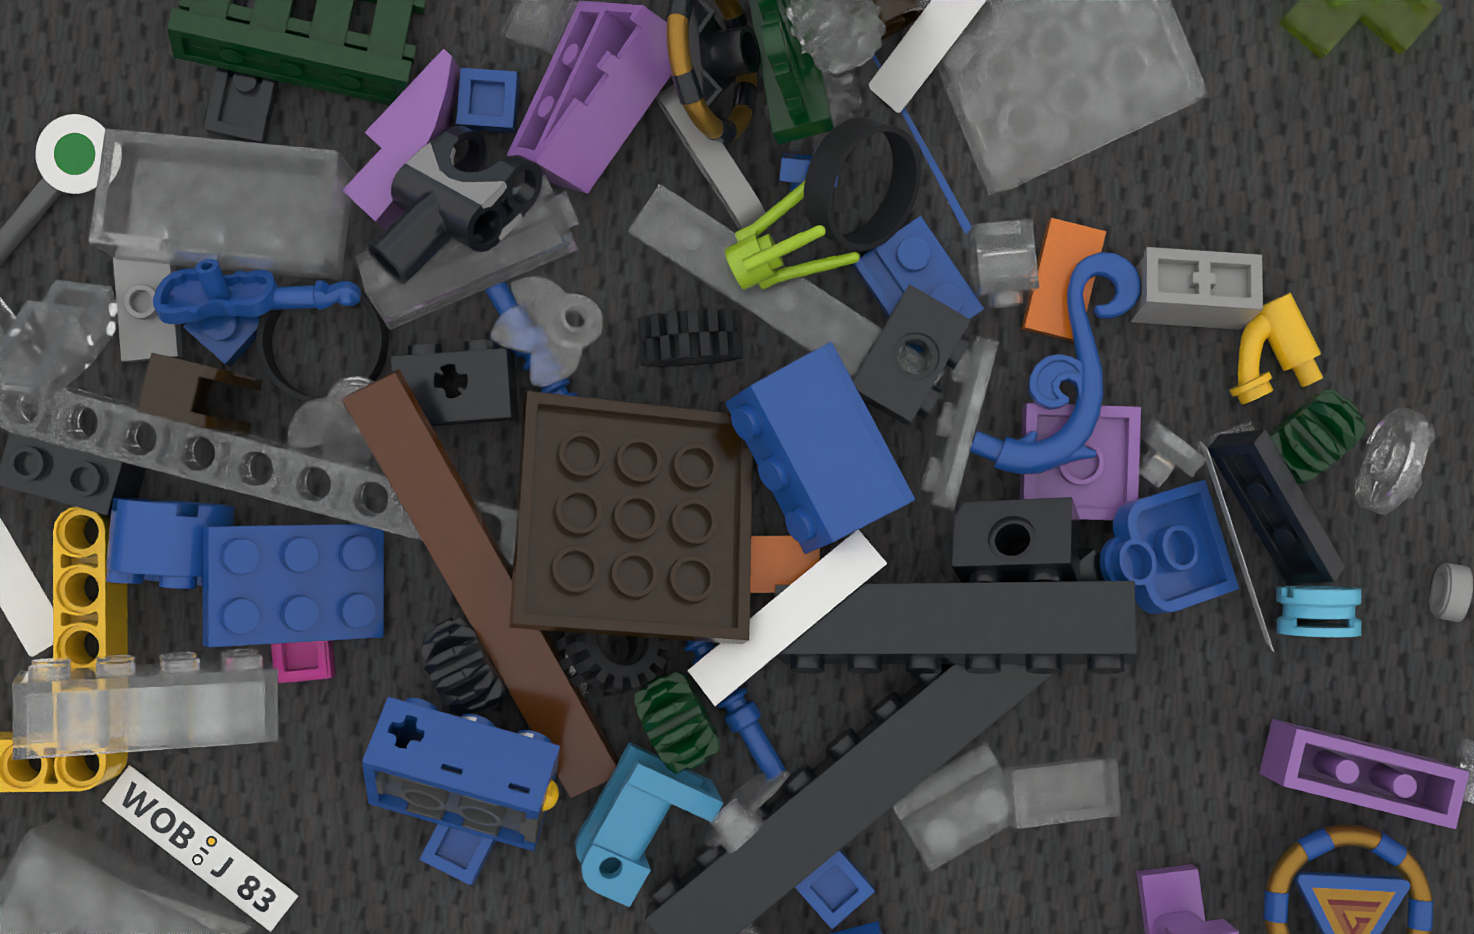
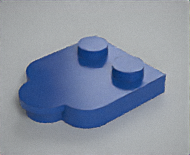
(1170, 550)

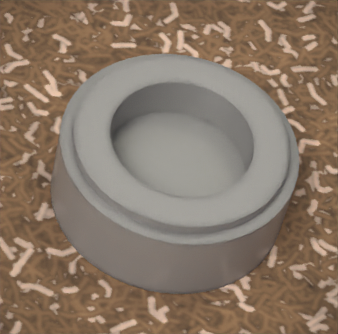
(1451, 592)

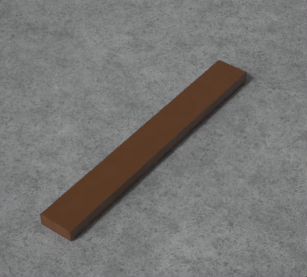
(479, 577)

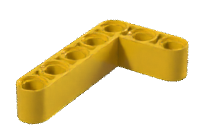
(72, 620)

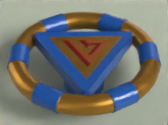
(1349, 901)

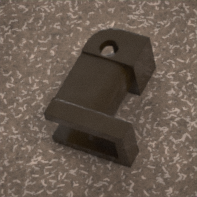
(180, 389)

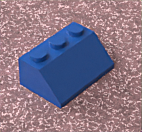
(818, 449)

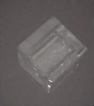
(1003, 262)

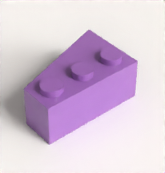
(594, 92)

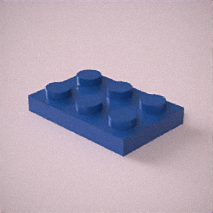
(292, 583)

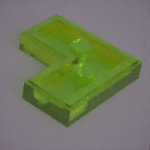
(1324, 22)

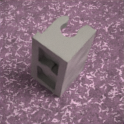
(1198, 288)

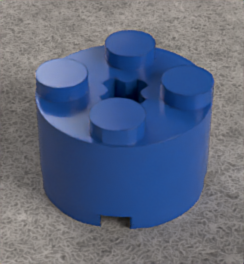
(160, 540)

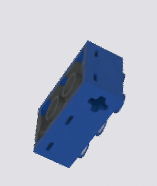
(461, 772)

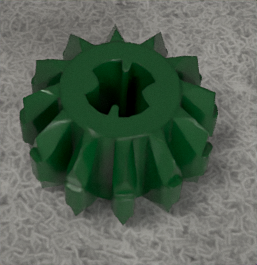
(1318, 434)
(676, 722)

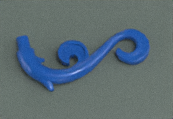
(1084, 372)

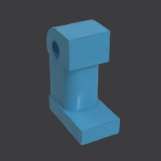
(629, 815)

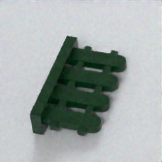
(298, 51)
(791, 80)

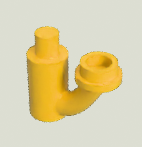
(1291, 342)

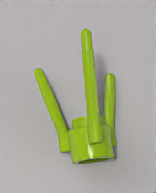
(756, 257)

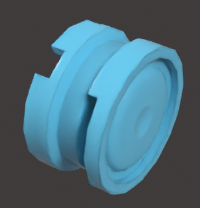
(1318, 604)

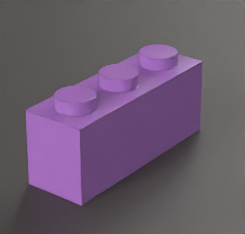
(1364, 773)

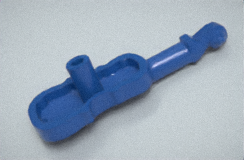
(206, 292)

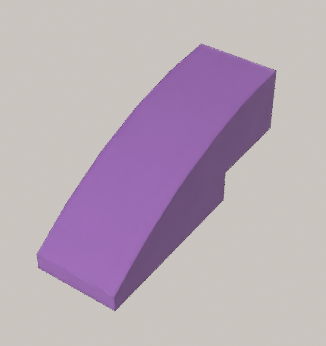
(401, 131)

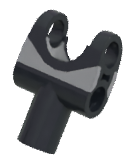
(452, 202)

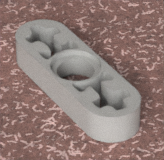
(713, 162)

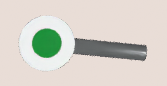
(69, 162)

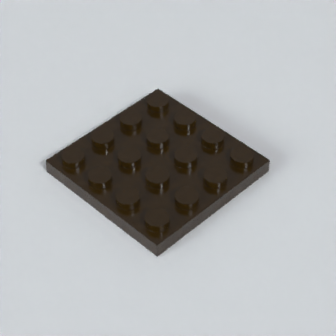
(632, 521)

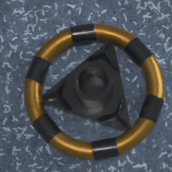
(709, 59)

